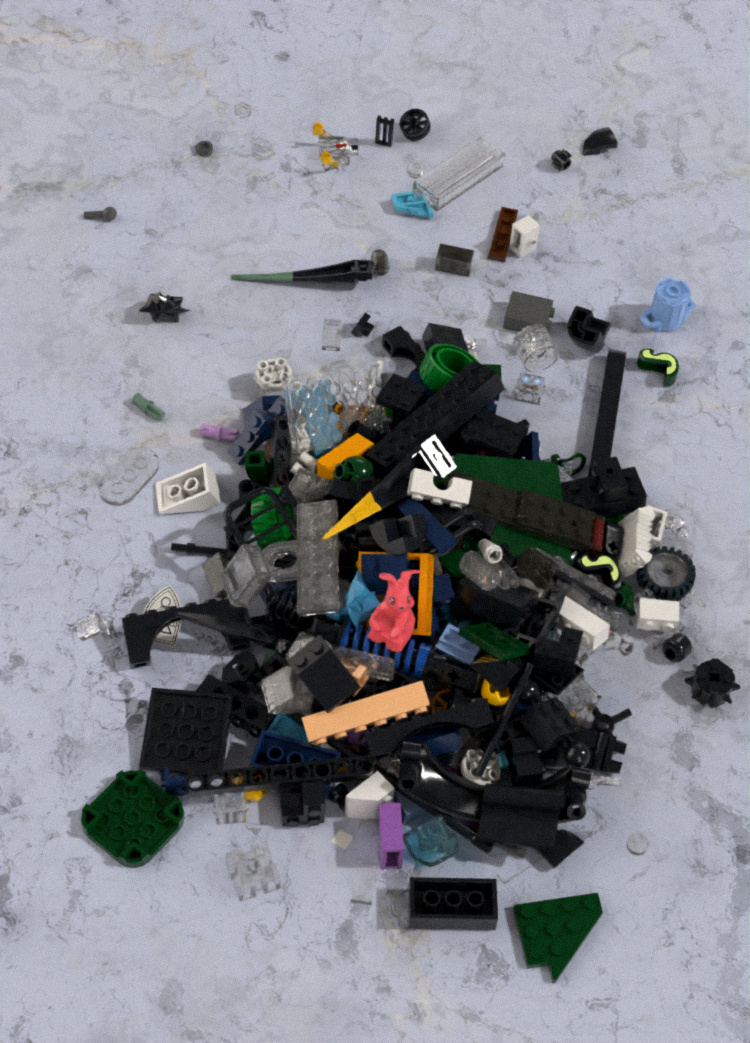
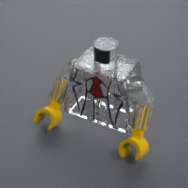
(333, 149)

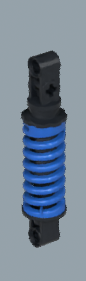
(415, 661)

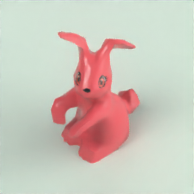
(393, 618)

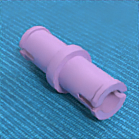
(219, 432)

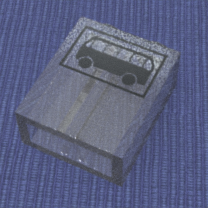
(245, 575)

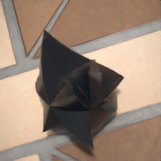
(164, 307)

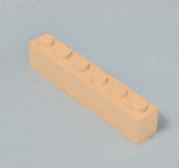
(366, 712)

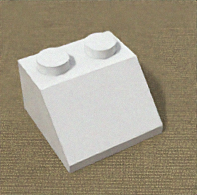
(365, 799)

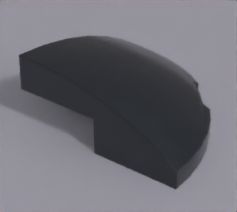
(598, 140)
(564, 846)

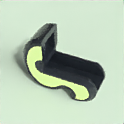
(600, 564)

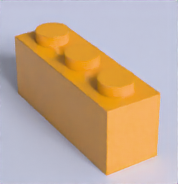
(353, 446)

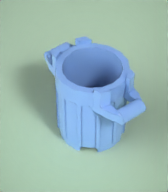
(669, 306)

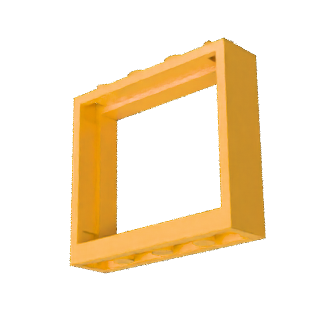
(425, 590)

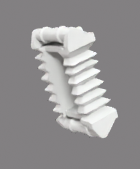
(635, 540)

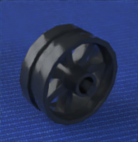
(409, 118)

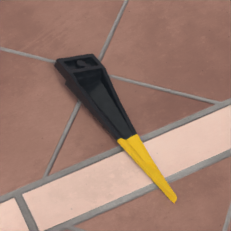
(393, 487)

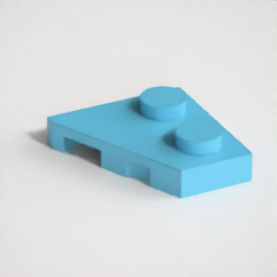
(410, 204)

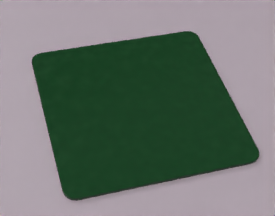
(515, 474)

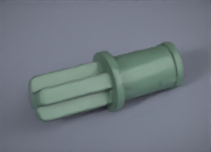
(148, 406)

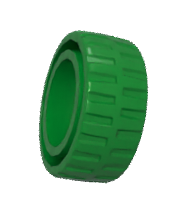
(442, 364)
(269, 520)

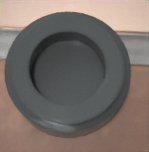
(204, 148)

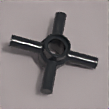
(598, 717)

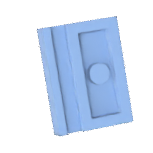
(457, 646)

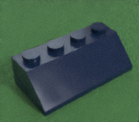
(278, 749)

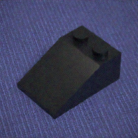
(323, 674)

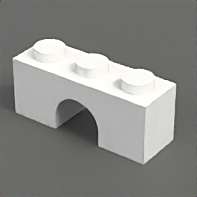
(422, 487)

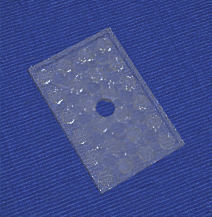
(311, 400)

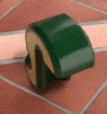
(659, 362)

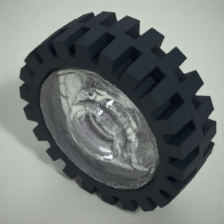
(679, 573)

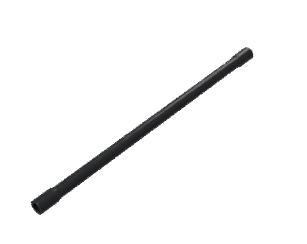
(450, 821)

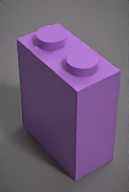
(390, 835)

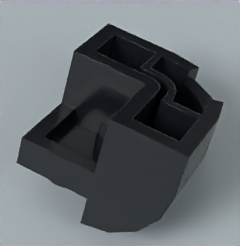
(587, 330)

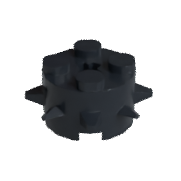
(712, 683)

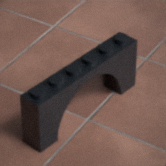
(143, 629)

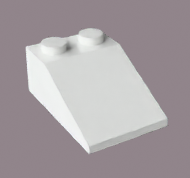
(188, 491)

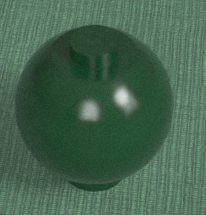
(354, 468)

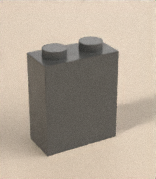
(528, 310)

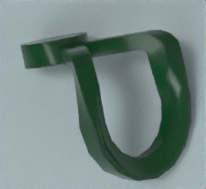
(555, 458)

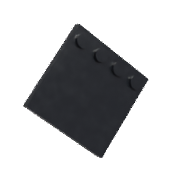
(186, 731)

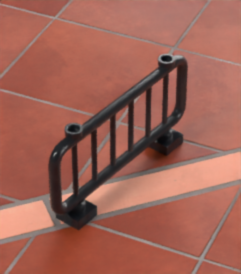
(231, 529)

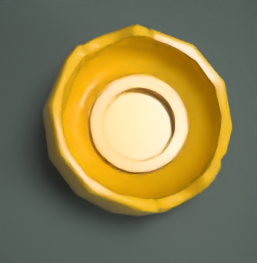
(493, 695)

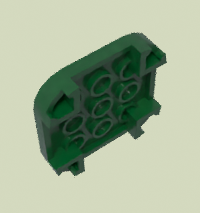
(132, 819)

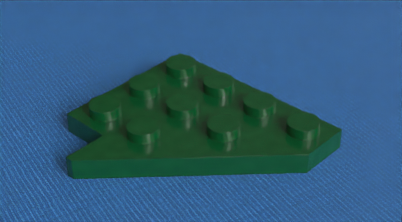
(555, 929)

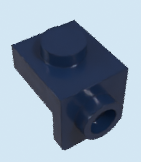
(173, 785)

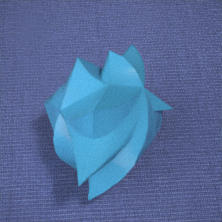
(360, 601)

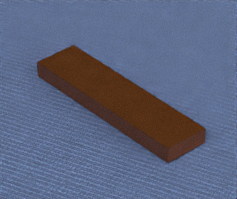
(502, 234)

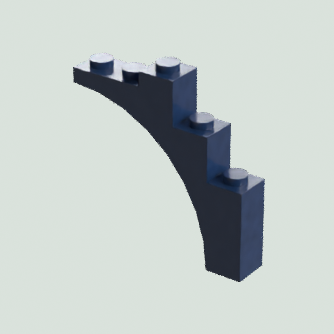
(258, 430)

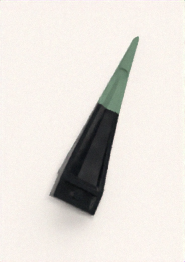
(337, 273)

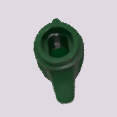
(625, 598)

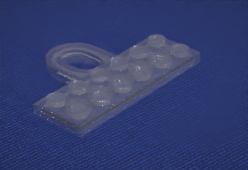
(316, 559)

